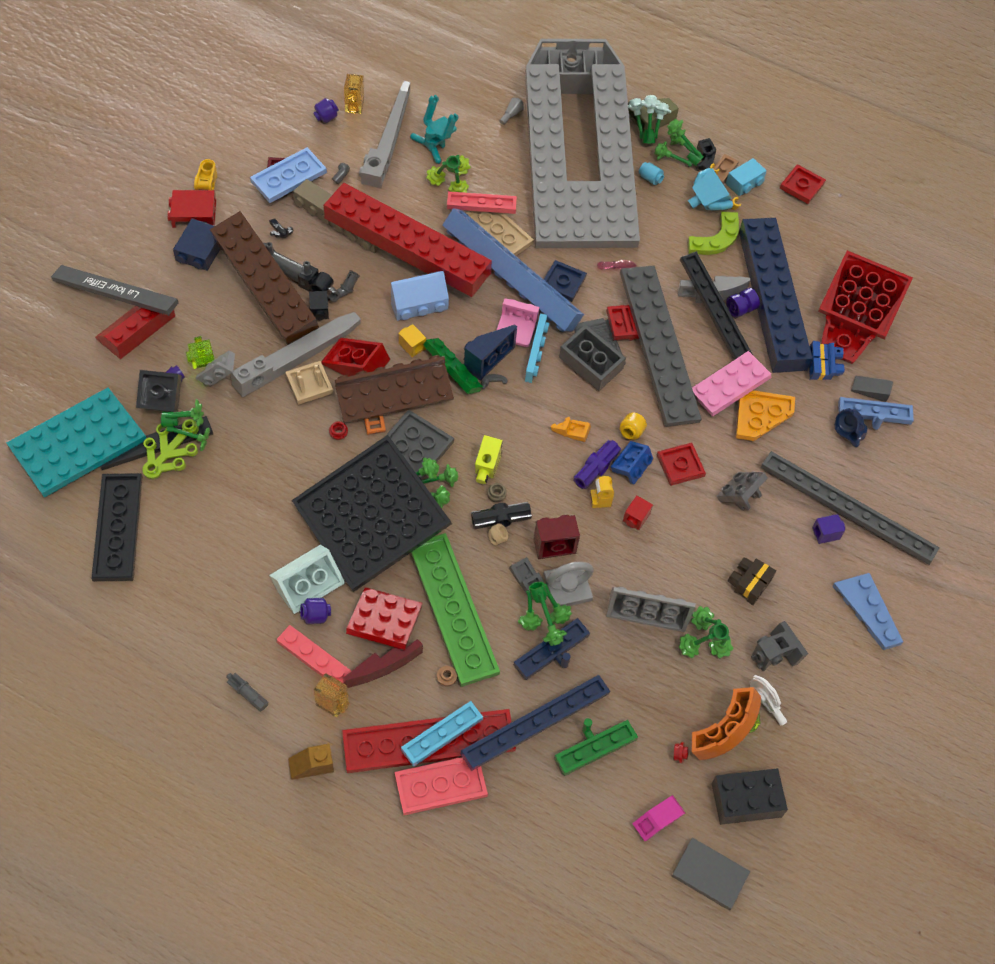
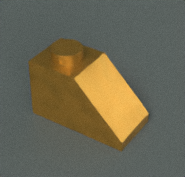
(311, 762)

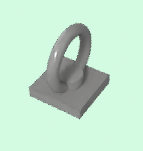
(570, 583)

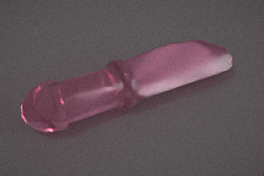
(618, 264)

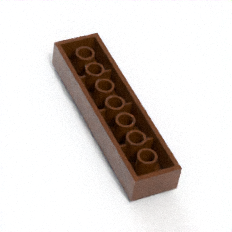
(264, 278)

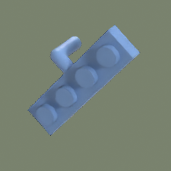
(878, 411)

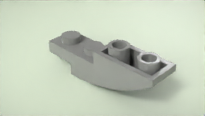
(725, 285)

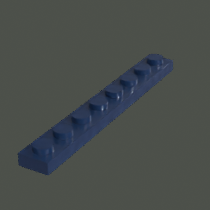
(534, 722)

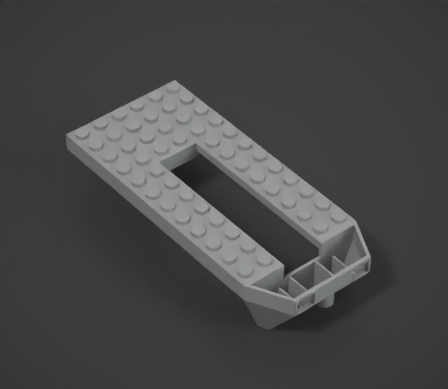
(580, 211)

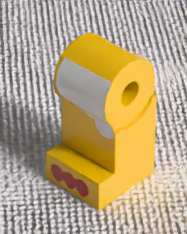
(603, 494)

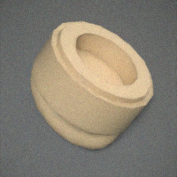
(498, 534)

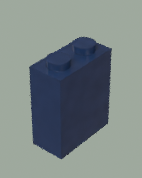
(196, 246)

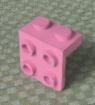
(523, 316)

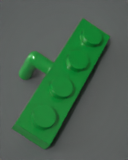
(454, 367)
(595, 746)

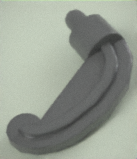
(493, 378)

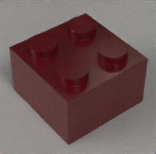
(556, 536)

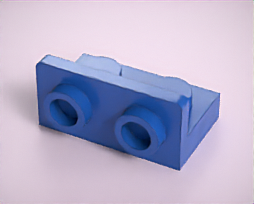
(633, 461)

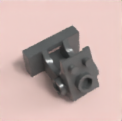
(780, 644)

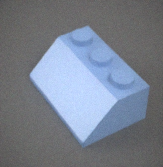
(419, 295)

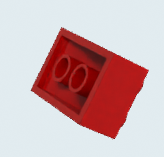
(354, 356)

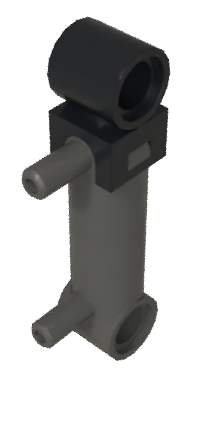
(306, 275)

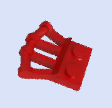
(621, 322)

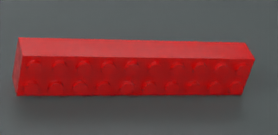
(407, 239)

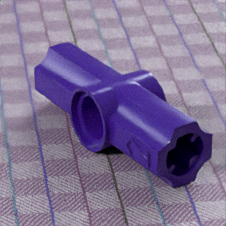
(597, 464)

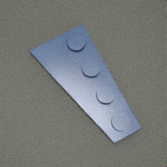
(869, 607)

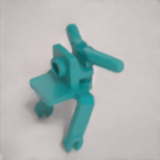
(436, 130)

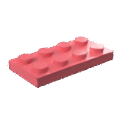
(439, 785)

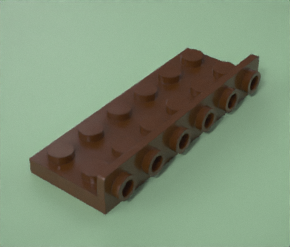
(393, 389)

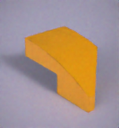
(572, 429)

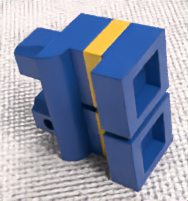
(823, 362)

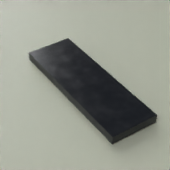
(117, 527)

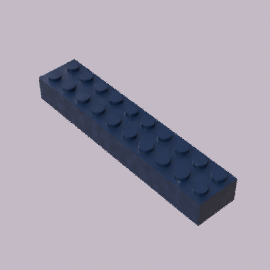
(779, 306)

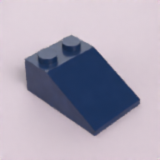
(489, 350)

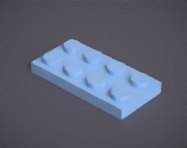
(288, 174)

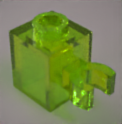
(200, 353)

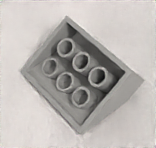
(649, 609)

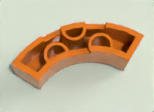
(731, 729)

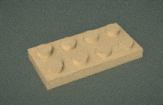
(503, 230)

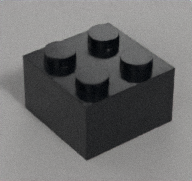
(158, 391)

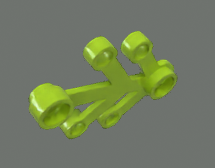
(168, 451)

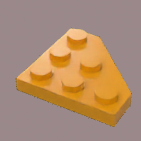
(761, 413)

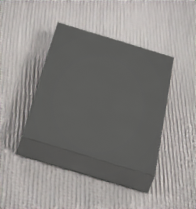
(711, 874)

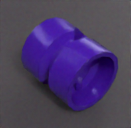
(744, 302)

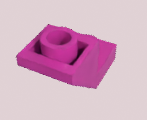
(658, 818)

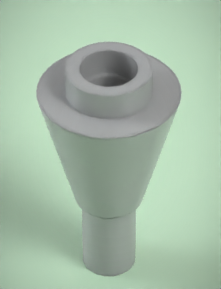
(514, 107)

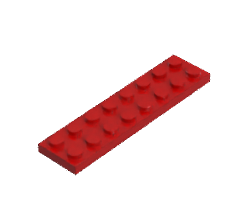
(381, 745)

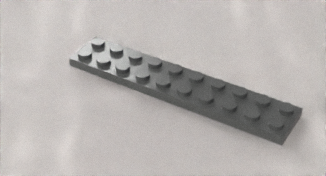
(660, 346)

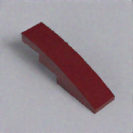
(377, 667)

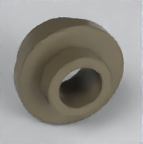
(497, 487)

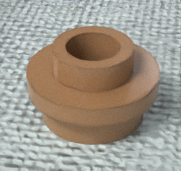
(446, 681)

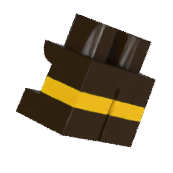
(754, 581)

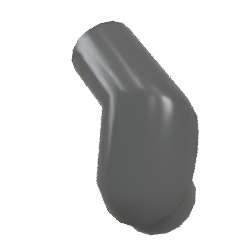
(343, 171)

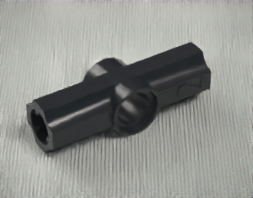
(501, 514)

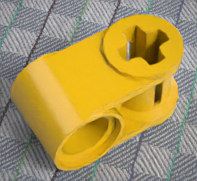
(206, 175)

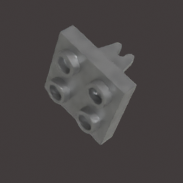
(742, 488)

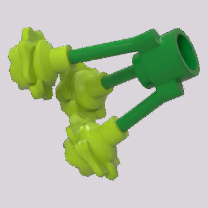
(455, 164)

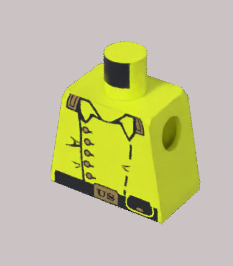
(488, 458)

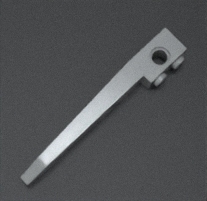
(378, 160)
(266, 369)

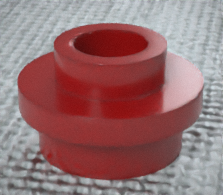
(338, 426)
(680, 752)

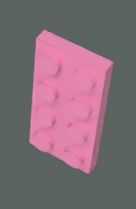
(730, 383)

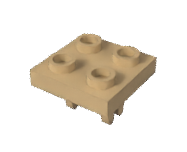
(309, 382)

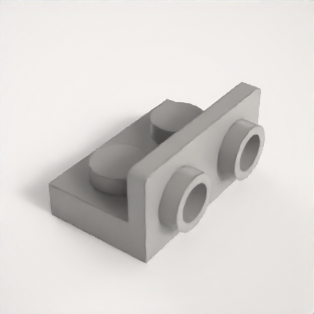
(217, 369)

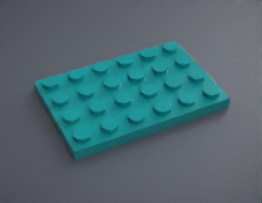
(76, 441)

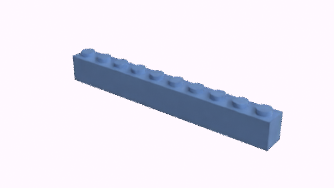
(513, 270)

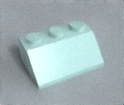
(307, 577)

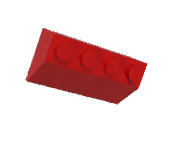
(132, 330)

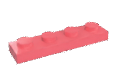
(481, 202)
(311, 654)

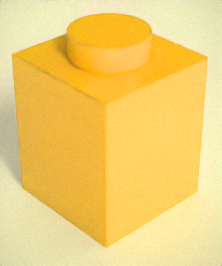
(411, 340)

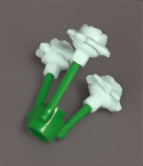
(651, 104)

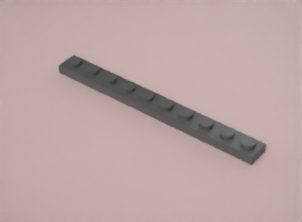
(850, 508)

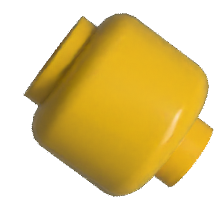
(633, 426)

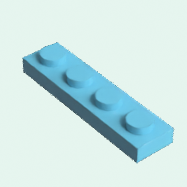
(536, 354)
(441, 733)

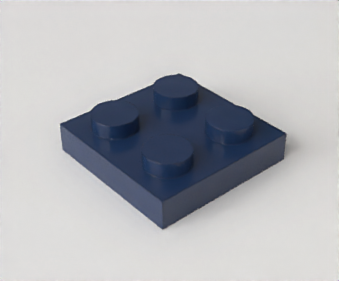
(565, 279)

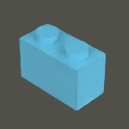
(746, 177)

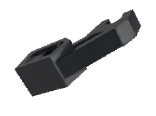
(705, 146)

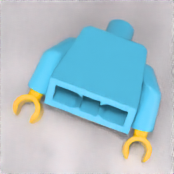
(711, 192)

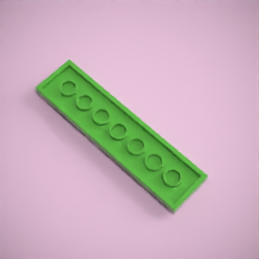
(454, 611)

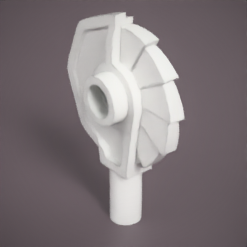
(769, 697)

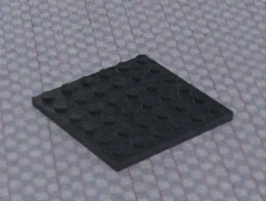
(371, 512)

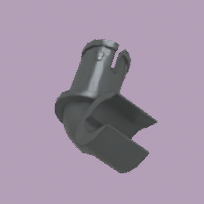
(346, 287)

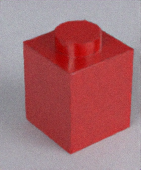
(637, 513)

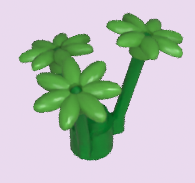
(171, 419)

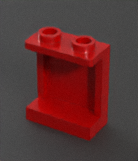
(192, 205)

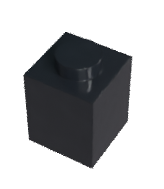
(319, 304)

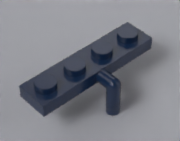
(545, 654)

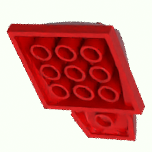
(861, 304)

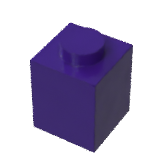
(828, 528)

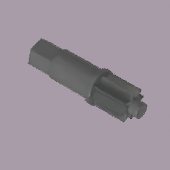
(247, 691)

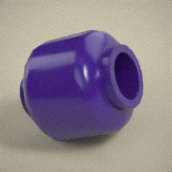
(325, 110)
(315, 610)

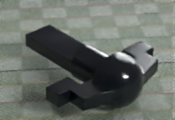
(281, 232)

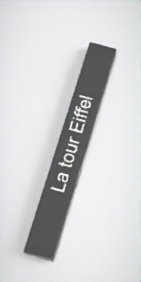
(115, 290)

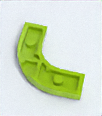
(720, 241)

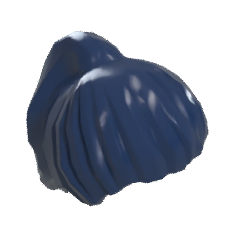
(851, 426)

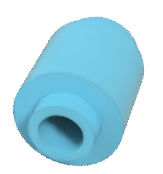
(651, 173)

